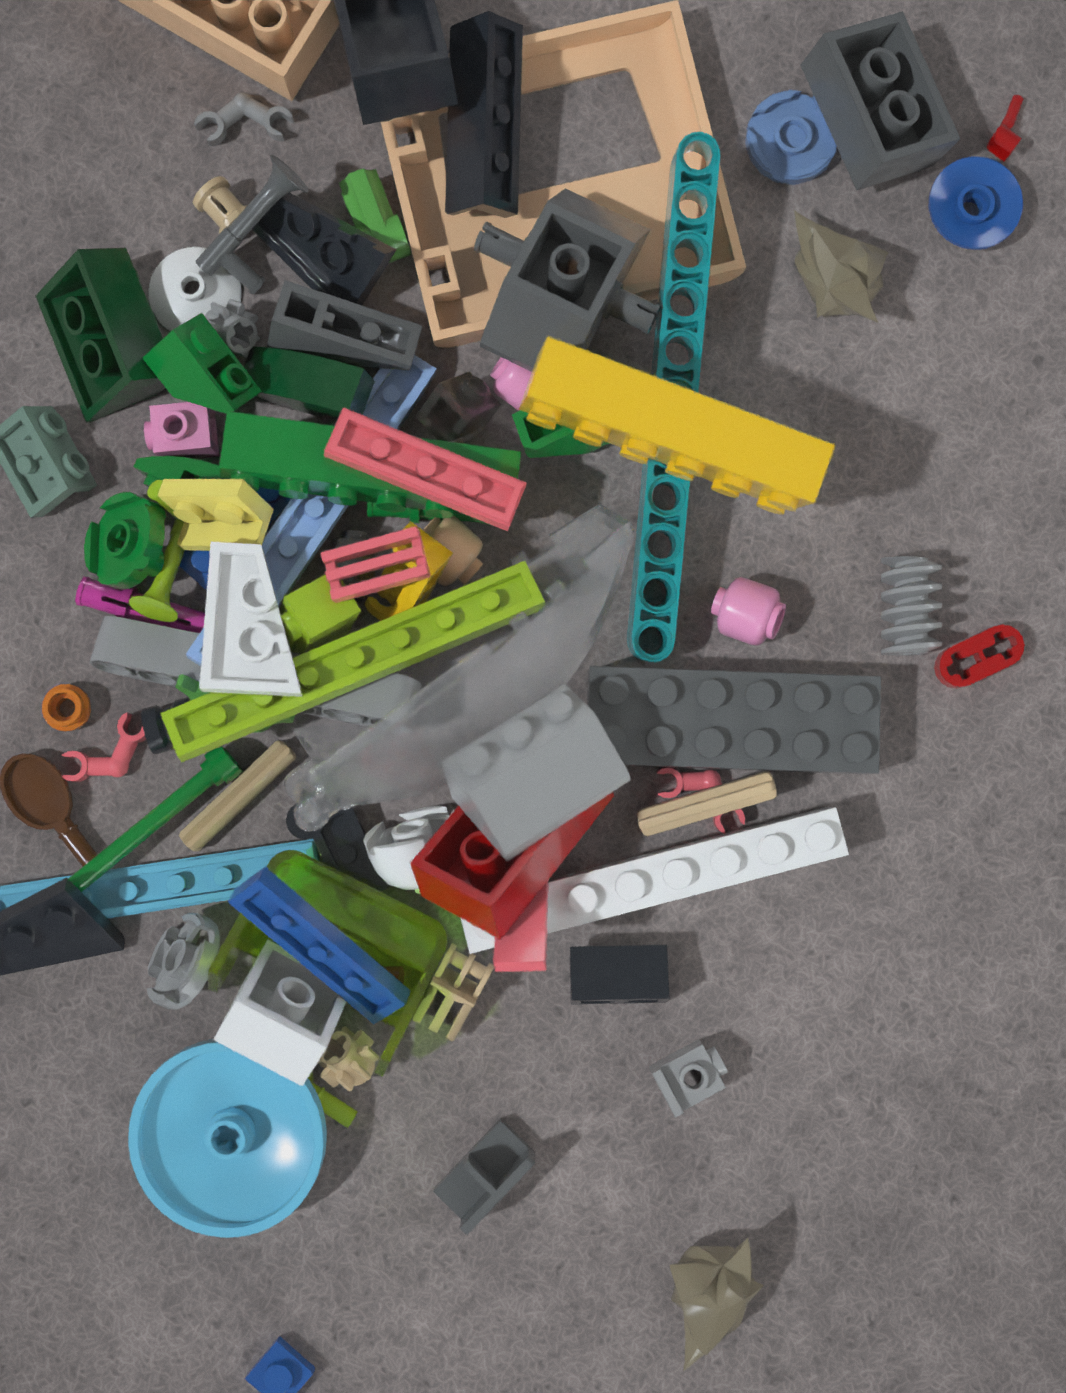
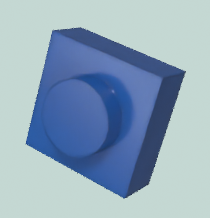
(280, 1369)

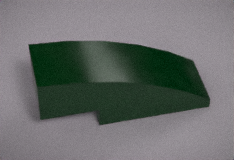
(308, 382)

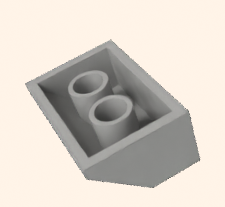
(535, 771)

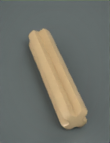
(237, 795)
(707, 803)

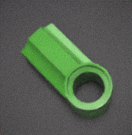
(372, 212)

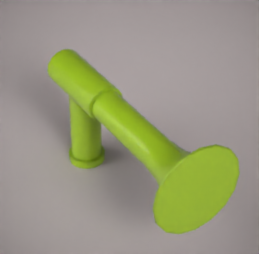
(156, 601)

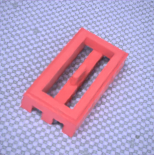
(335, 575)

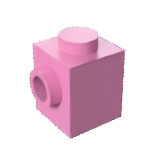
(182, 431)

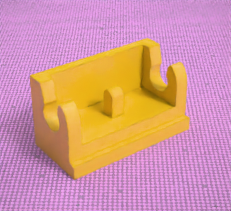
(413, 593)

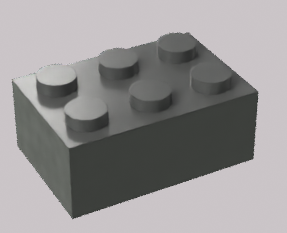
(879, 100)

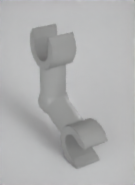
(242, 106)

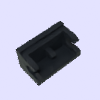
(619, 974)

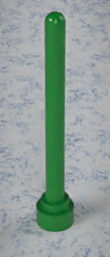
(215, 770)

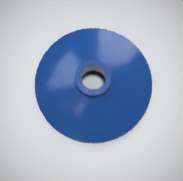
(984, 184)

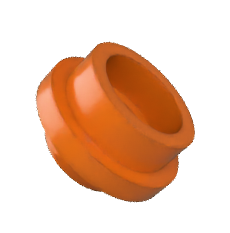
(53, 701)

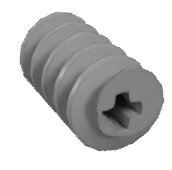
(910, 605)

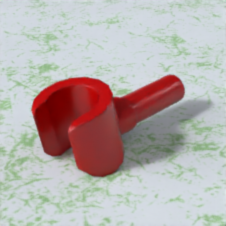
(1004, 139)

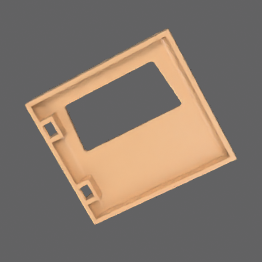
(658, 56)

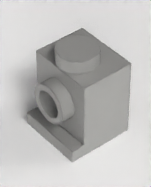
(671, 1071)

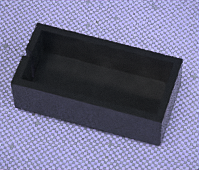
(396, 57)

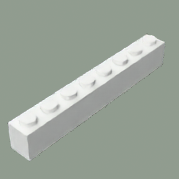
(686, 871)

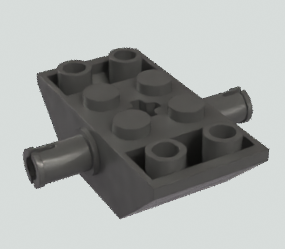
(563, 278)

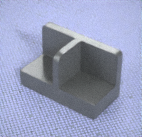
(485, 1174)

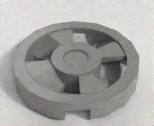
(181, 963)

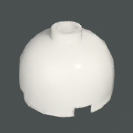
(396, 847)

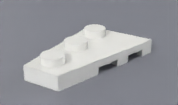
(243, 627)

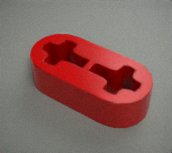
(984, 666)

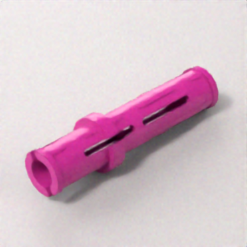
(97, 595)

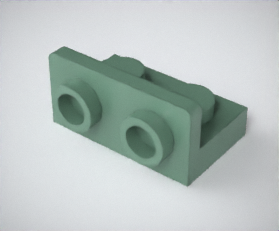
(42, 459)

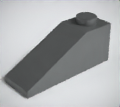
(341, 330)

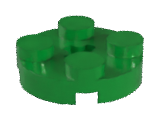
(143, 528)

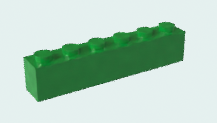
(291, 459)

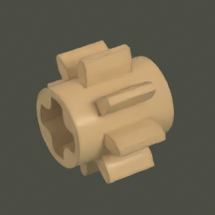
(348, 1059)

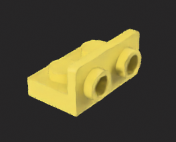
(216, 511)

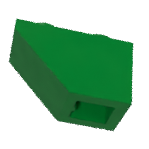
(201, 367)

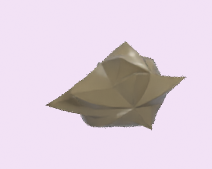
(838, 270)
(713, 1292)

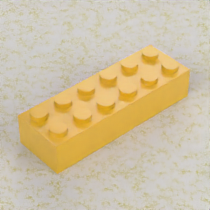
(674, 428)

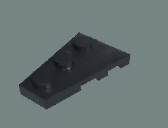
(324, 249)
(54, 929)

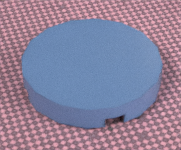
(781, 148)

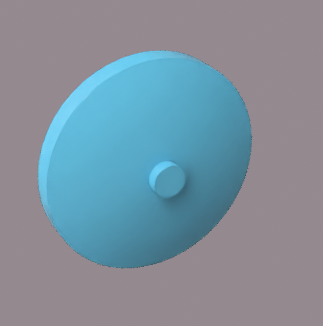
(225, 1141)

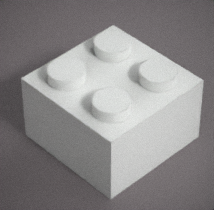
(281, 1015)

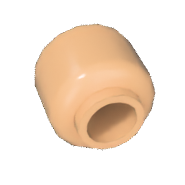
(462, 543)

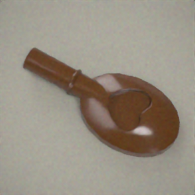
(43, 800)

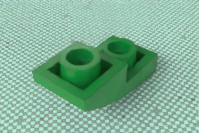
(175, 467)

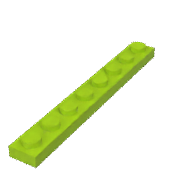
(359, 659)

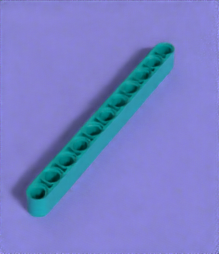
(688, 331)

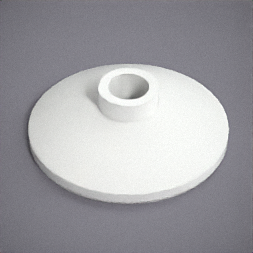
(168, 282)

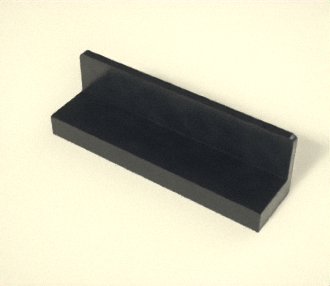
(487, 119)

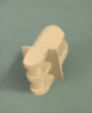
(455, 988)

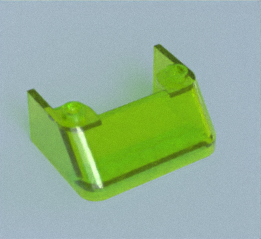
(372, 920)

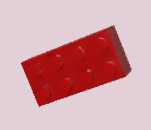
(476, 883)

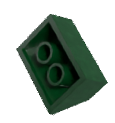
(102, 330)

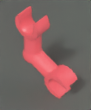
(114, 766)
(695, 782)

